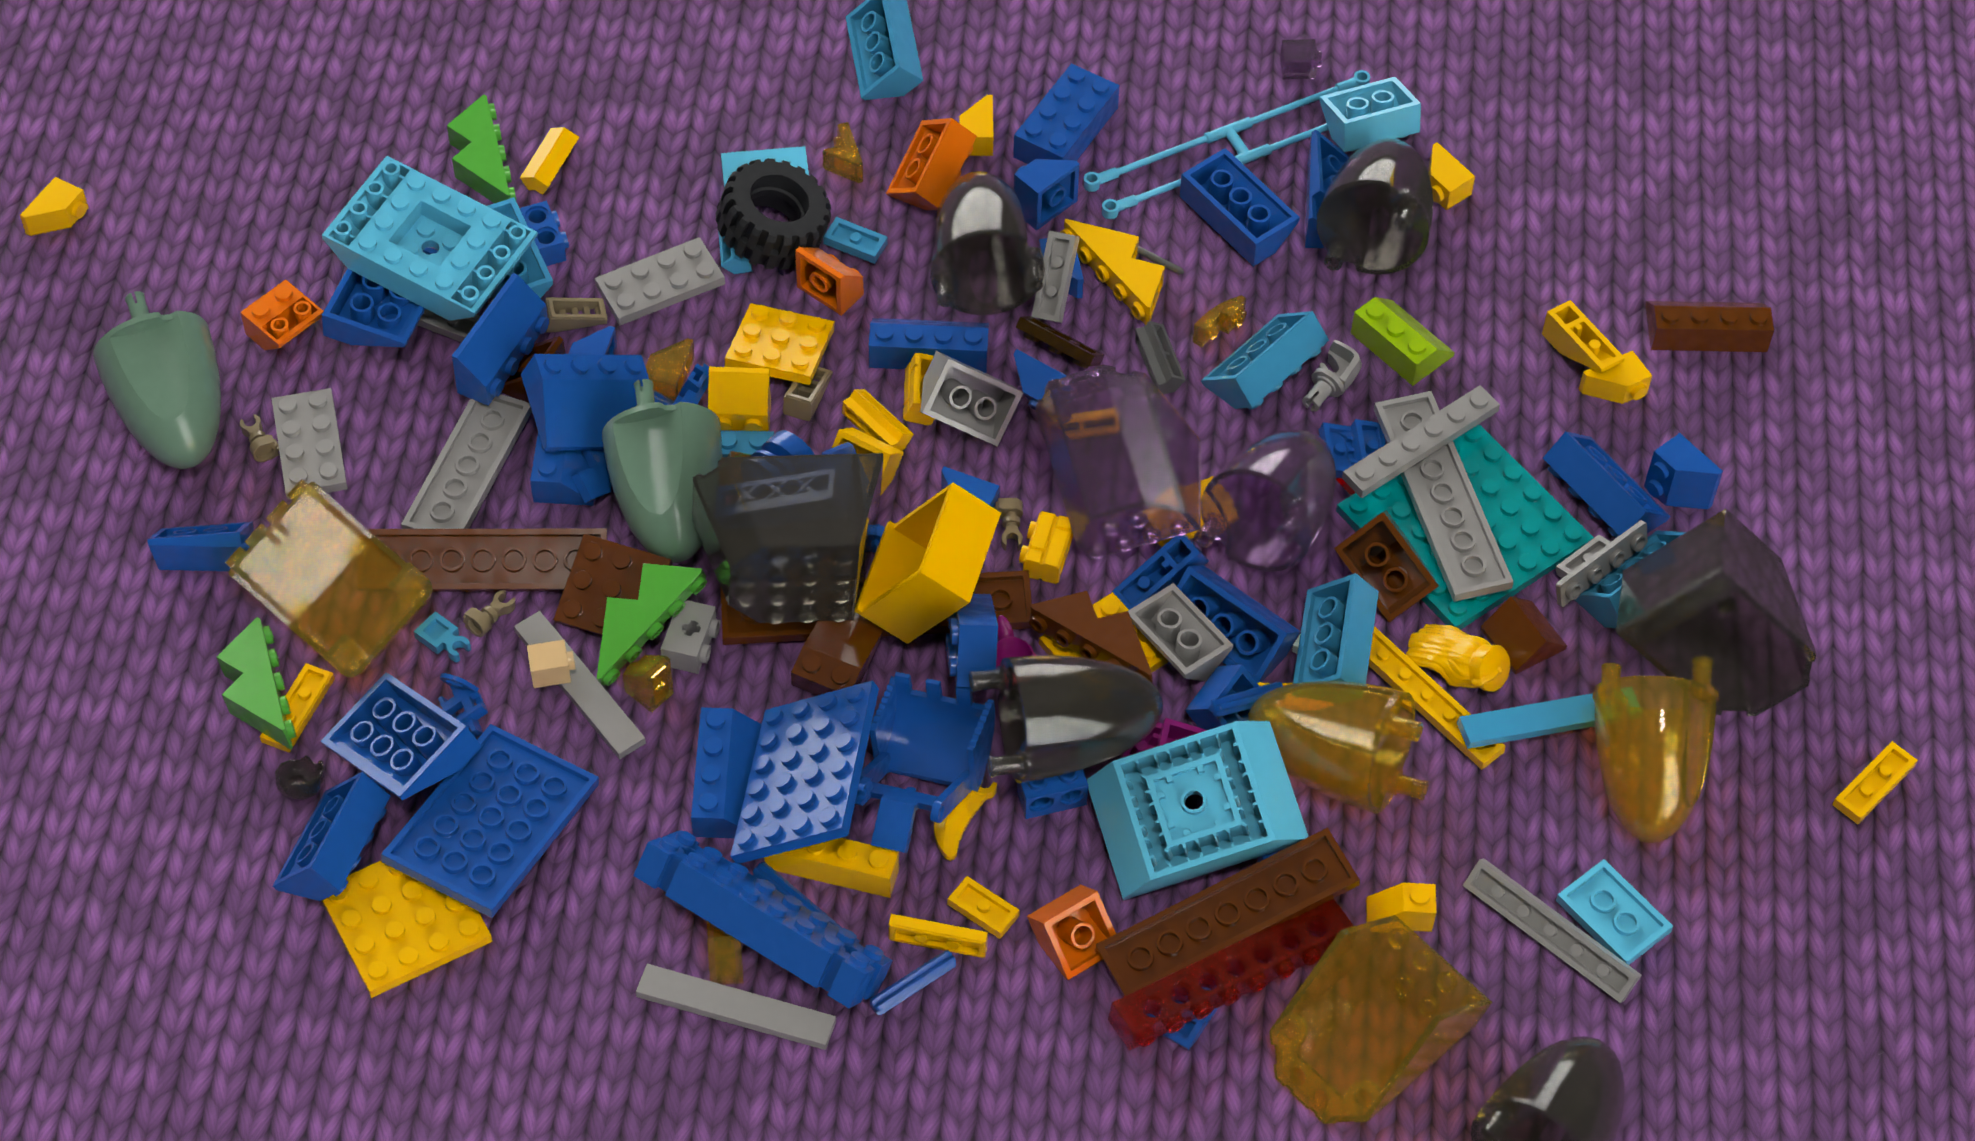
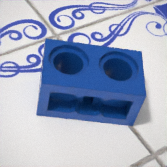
(549, 239)
(1053, 794)

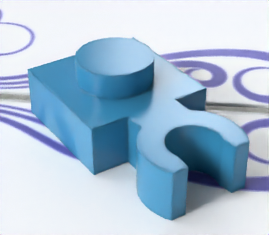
(441, 634)

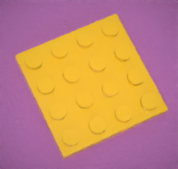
(401, 926)

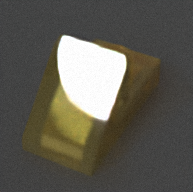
(844, 157)
(724, 957)

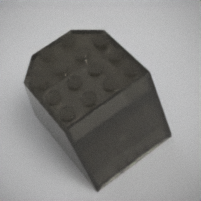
(790, 532)
(1720, 599)

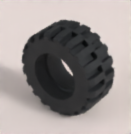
(777, 187)

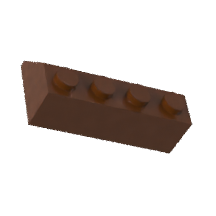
(1709, 326)

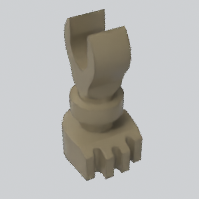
(262, 446)
(1011, 511)
(481, 621)

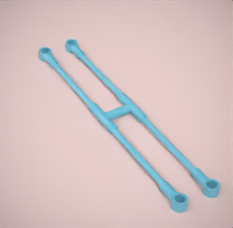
(1230, 132)

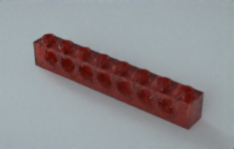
(1185, 985)

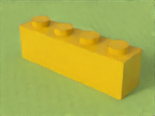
(842, 864)

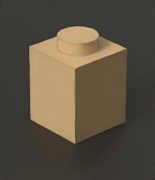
(550, 663)

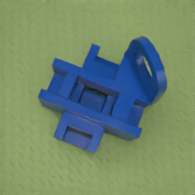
(692, 389)
(464, 697)

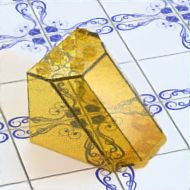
(1371, 1021)

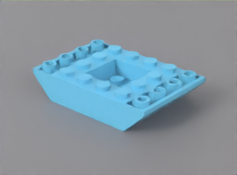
(402, 214)
(1242, 817)

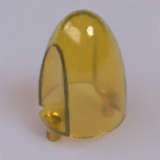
(1345, 739)
(1654, 746)

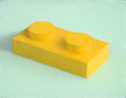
(983, 907)

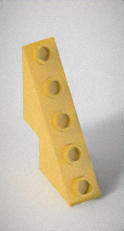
(1114, 261)

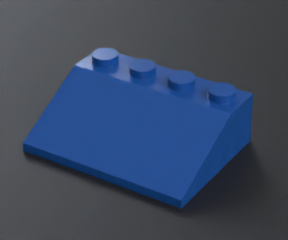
(369, 313)
(579, 394)
(401, 739)

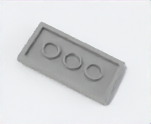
(659, 281)
(309, 440)

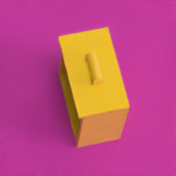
(928, 563)

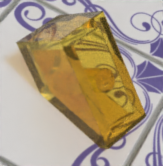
(670, 367)
(649, 681)

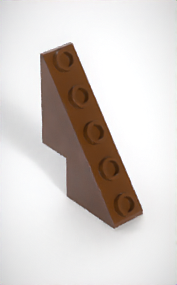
(1075, 625)

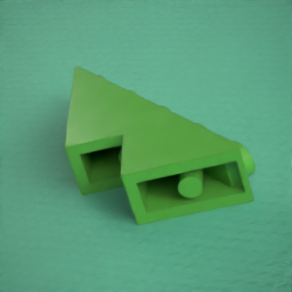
(480, 156)
(634, 622)
(256, 684)

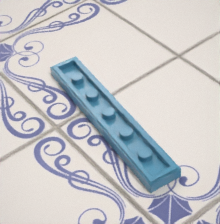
(1527, 721)

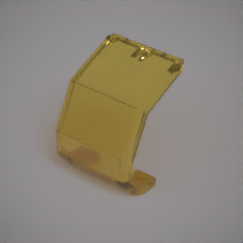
(330, 579)

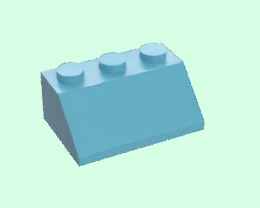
(1371, 113)

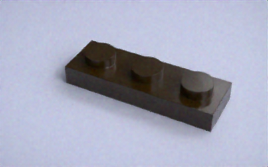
(1059, 342)

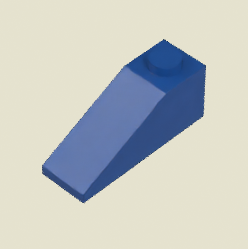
(1160, 571)

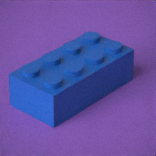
(1067, 117)
(972, 639)

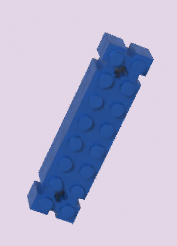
(763, 918)

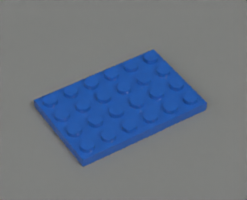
(805, 773)
(490, 821)

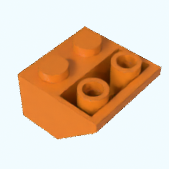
(279, 316)

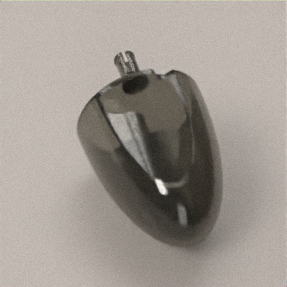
(1377, 209)
(983, 248)
(1066, 713)
(1557, 1095)

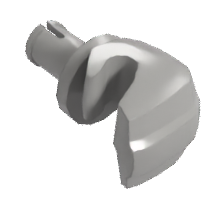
(1346, 368)

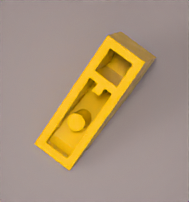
(1579, 338)

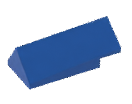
(1323, 164)
(198, 546)

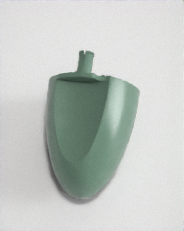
(163, 382)
(652, 466)

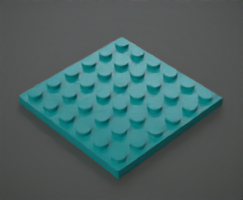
(1523, 516)

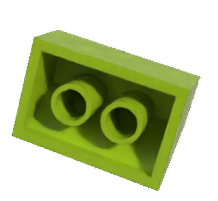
(1399, 339)

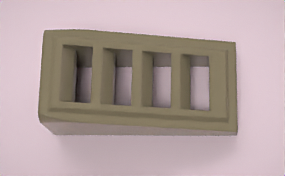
(561, 321)
(803, 399)

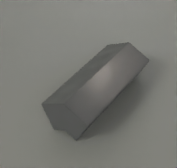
(1159, 357)

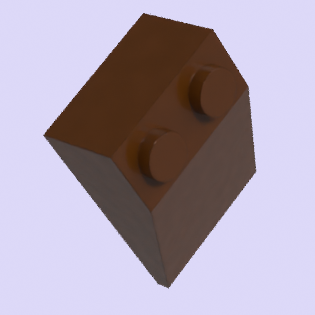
(1388, 563)
(836, 655)

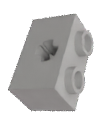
(690, 636)

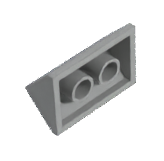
(1181, 633)

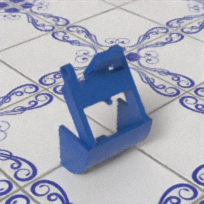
(926, 740)

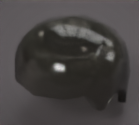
(300, 778)

